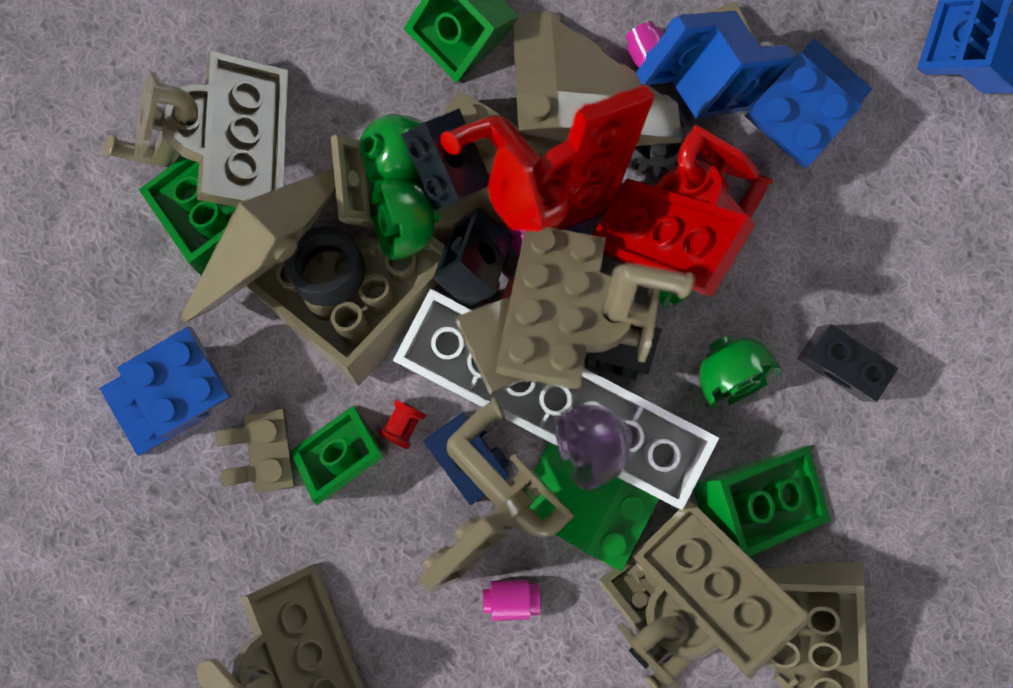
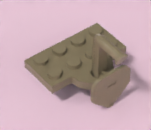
(226, 125)
(570, 308)
(511, 499)
(717, 597)
(293, 641)

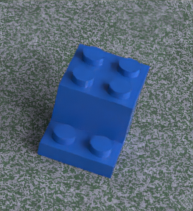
(972, 41)
(714, 63)
(809, 103)
(164, 391)

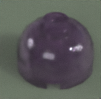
(594, 443)

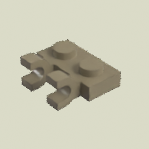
(268, 452)

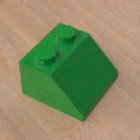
(460, 31)

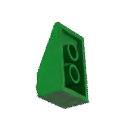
(190, 222)
(764, 500)
(604, 519)

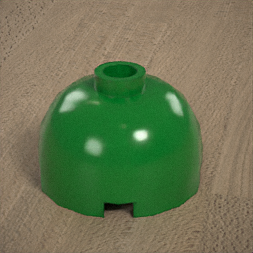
(385, 149)
(403, 217)
(735, 369)

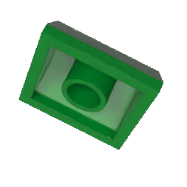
(337, 454)

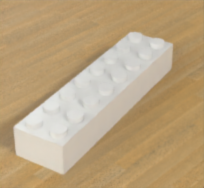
(664, 449)

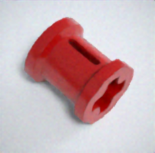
(401, 424)

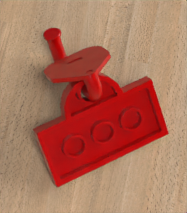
(572, 178)
(689, 216)

